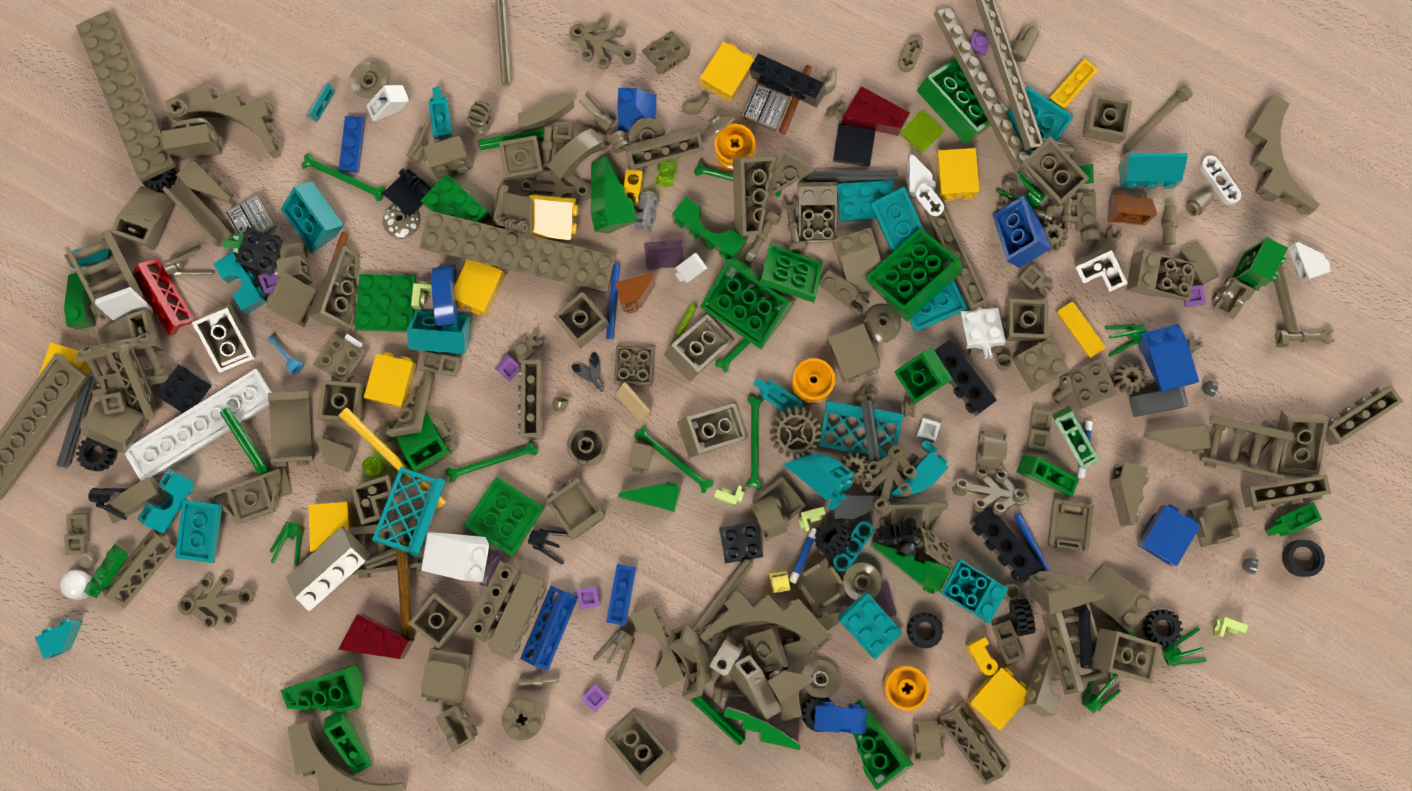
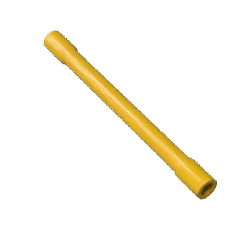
(355, 423)

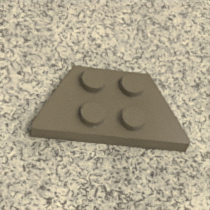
(251, 497)
(922, 513)

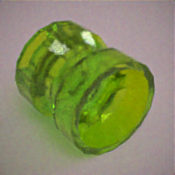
(665, 175)
(378, 466)

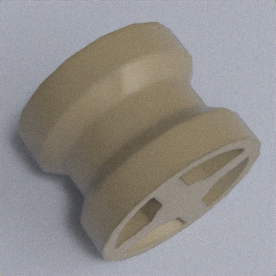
(618, 141)

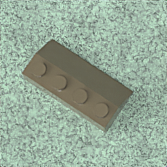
(327, 568)

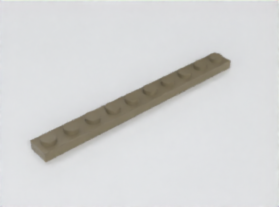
(1010, 74)
(982, 88)

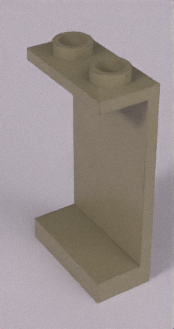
(290, 428)

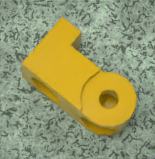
(633, 185)
(981, 657)

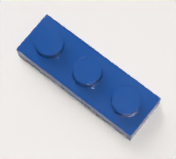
(351, 144)
(621, 595)

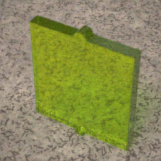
(922, 132)

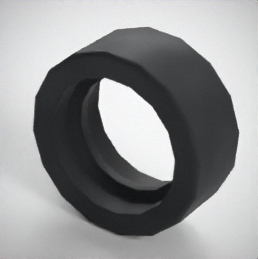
(1319, 558)

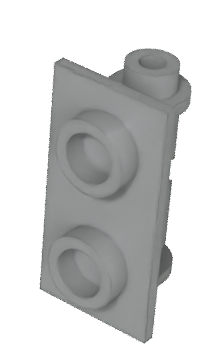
(648, 203)

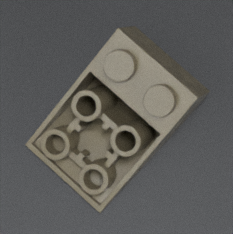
(817, 211)
(143, 217)
(1161, 276)
(291, 299)
(130, 327)
(1127, 491)

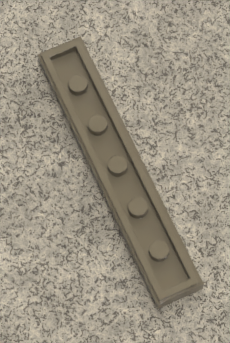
(949, 239)

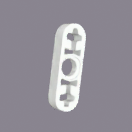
(1212, 180)

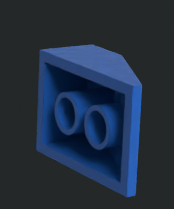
(1020, 232)
(1168, 357)

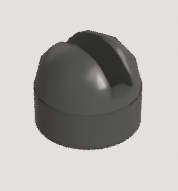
(1210, 388)
(909, 548)
(1250, 565)

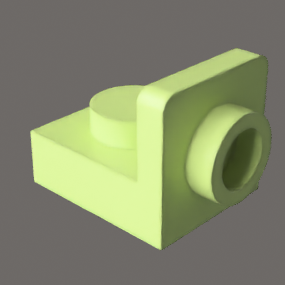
(418, 295)
(725, 495)
(813, 515)
(1231, 626)

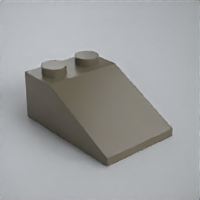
(1054, 172)
(857, 257)
(224, 337)
(698, 347)
(711, 430)
(1306, 450)
(1061, 591)
(1122, 600)
(1125, 655)
(640, 749)

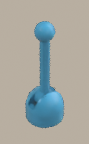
(293, 364)

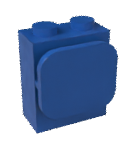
(1168, 534)

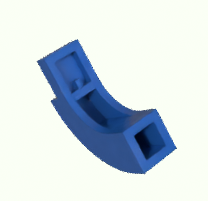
(443, 294)

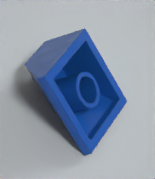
(633, 106)

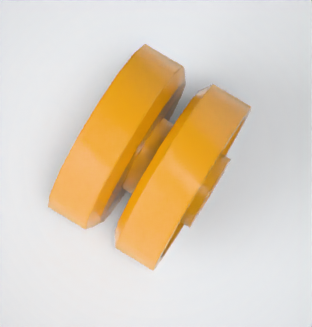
(733, 136)
(806, 371)
(917, 687)

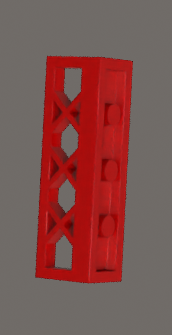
(156, 296)

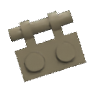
(1084, 212)

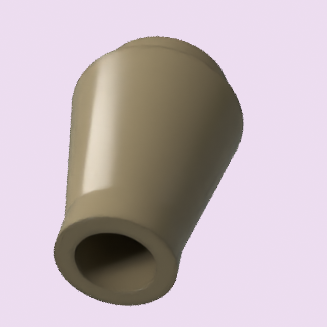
(1198, 204)

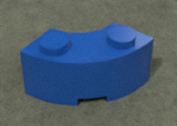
(840, 718)

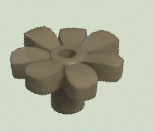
(835, 110)
(866, 393)

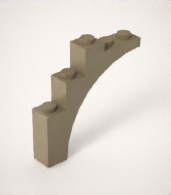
(256, 115)
(1269, 159)
(767, 612)
(796, 655)
(310, 756)

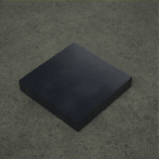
(854, 145)

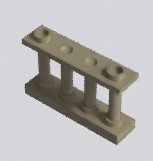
(116, 259)
(153, 376)
(1260, 434)
(361, 533)
(1064, 654)

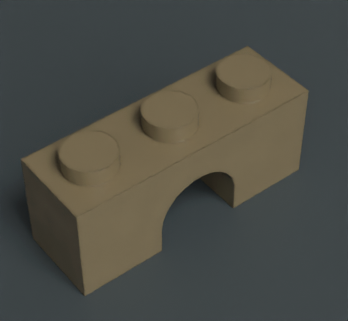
(1040, 695)

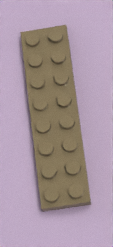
(37, 417)

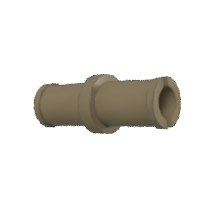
(1169, 225)

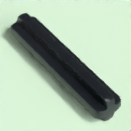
(1085, 639)

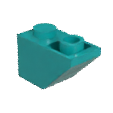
(59, 639)

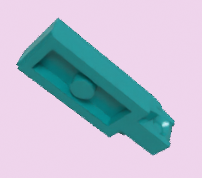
(440, 115)
(777, 395)

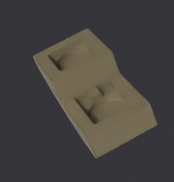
(561, 136)
(1205, 270)
(439, 364)
(113, 394)
(1039, 429)
(78, 534)
(1007, 642)

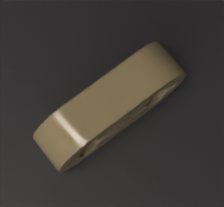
(913, 55)

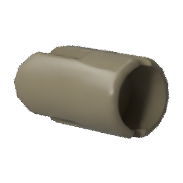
(1025, 43)

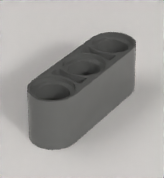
(1158, 402)

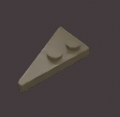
(787, 171)
(413, 411)

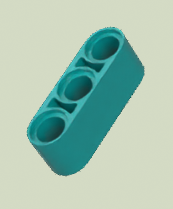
(859, 540)

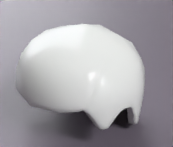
(74, 583)

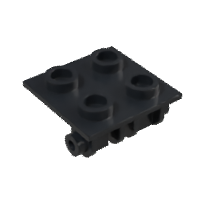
(407, 191)
(259, 250)
(183, 389)
(890, 539)
(741, 542)

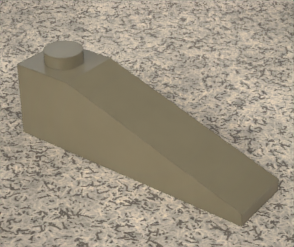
(337, 295)

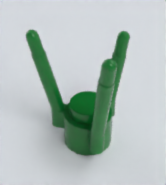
(1034, 196)
(1133, 333)
(288, 530)
(1174, 656)
(1093, 701)

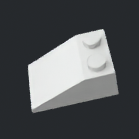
(455, 556)

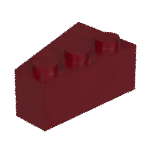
(875, 112)
(374, 638)

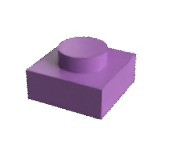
(980, 43)
(268, 282)
(1197, 297)
(507, 368)
(588, 597)
(595, 698)

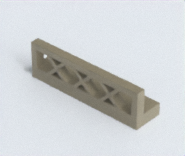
(135, 377)
(131, 566)
(977, 741)

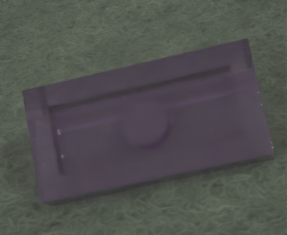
(663, 254)

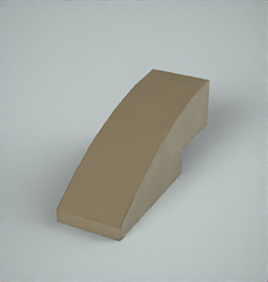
(545, 114)
(134, 498)

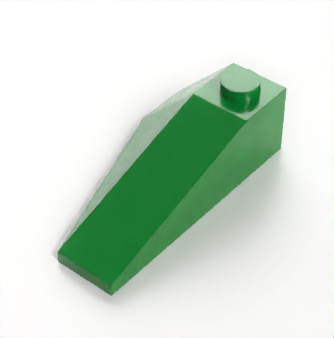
(609, 202)
(924, 573)
(334, 691)
(880, 752)

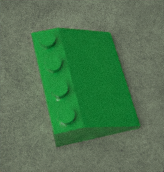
(955, 101)
(914, 274)
(745, 304)

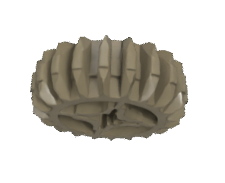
(781, 422)

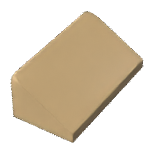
(633, 402)

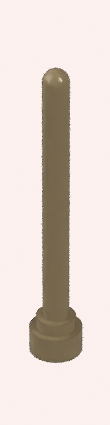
(1182, 94)

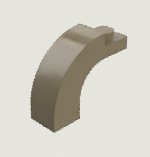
(576, 151)
(695, 660)

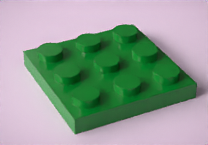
(791, 273)
(384, 303)
(504, 516)

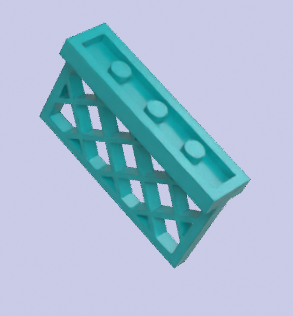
(856, 411)
(425, 518)

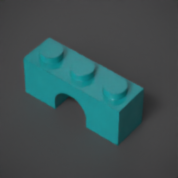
(250, 295)
(161, 516)

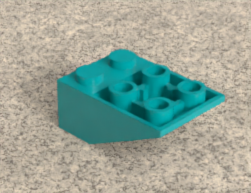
(974, 591)

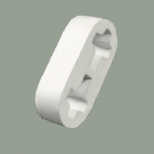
(932, 196)

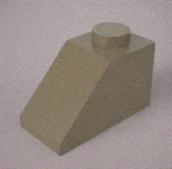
(787, 683)

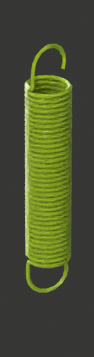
(686, 320)

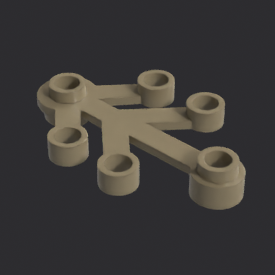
(600, 41)
(559, 188)
(889, 477)
(993, 491)
(213, 601)

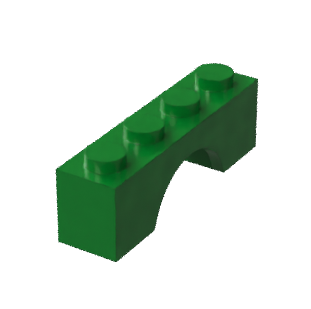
(727, 243)

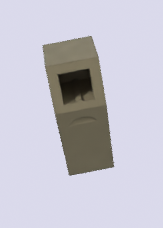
(199, 181)
(755, 687)

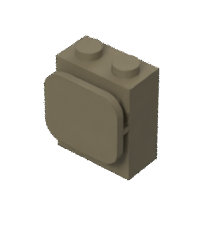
(192, 139)
(446, 676)

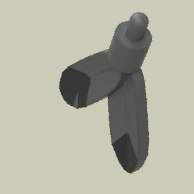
(590, 375)

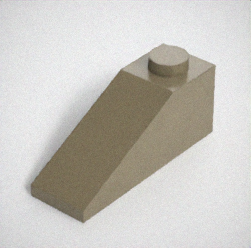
(1184, 439)

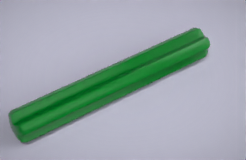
(493, 142)
(244, 441)
(718, 719)

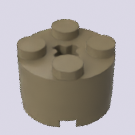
(576, 444)
(517, 729)

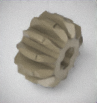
(480, 117)
(1058, 233)
(1124, 382)
(856, 462)

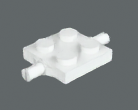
(982, 329)

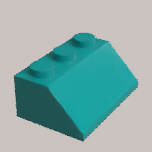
(1152, 170)
(311, 216)
(427, 336)

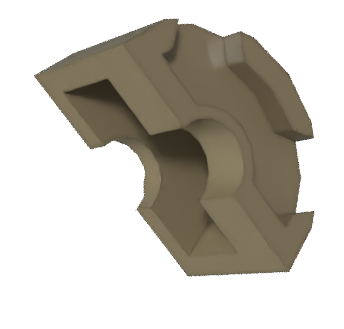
(1232, 297)
(992, 450)
(769, 517)
(456, 727)
(927, 740)

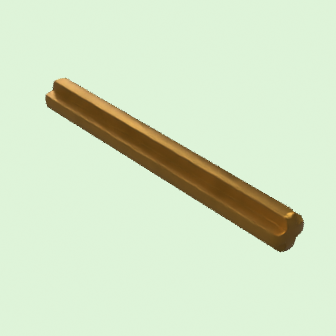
(404, 591)

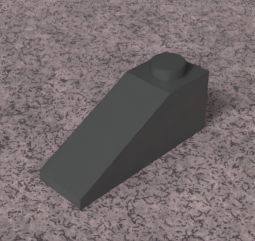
(855, 507)

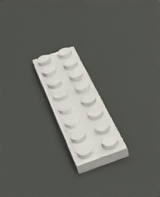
(198, 426)

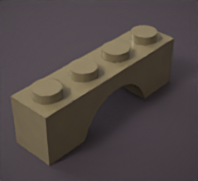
(648, 622)

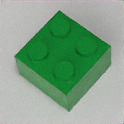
(923, 375)

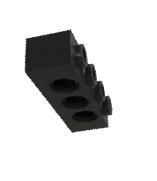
(787, 80)
(973, 381)
(1016, 548)

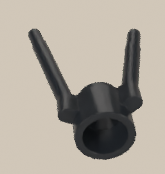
(102, 495)
(539, 539)

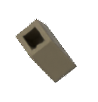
(336, 455)

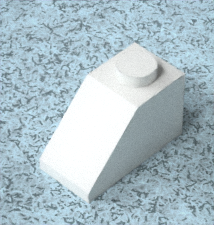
(387, 102)
(917, 174)
(1308, 262)
(689, 268)

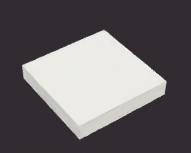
(122, 303)

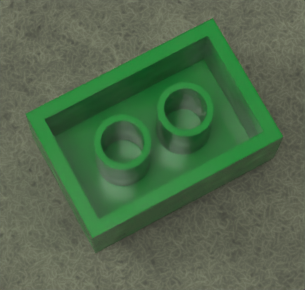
(452, 200)
(1261, 263)

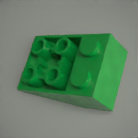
(424, 447)

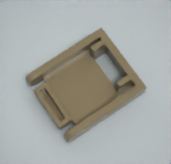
(1070, 529)

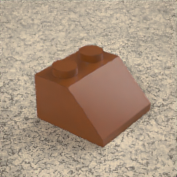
(1131, 210)
(634, 292)

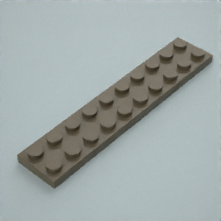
(125, 96)
(517, 251)

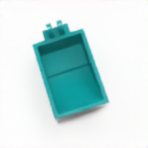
(928, 471)
(824, 476)

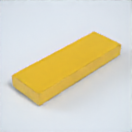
(1073, 84)
(1080, 330)

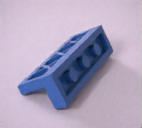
(551, 629)

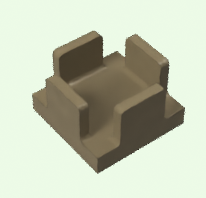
(521, 158)
(1217, 522)
(820, 585)

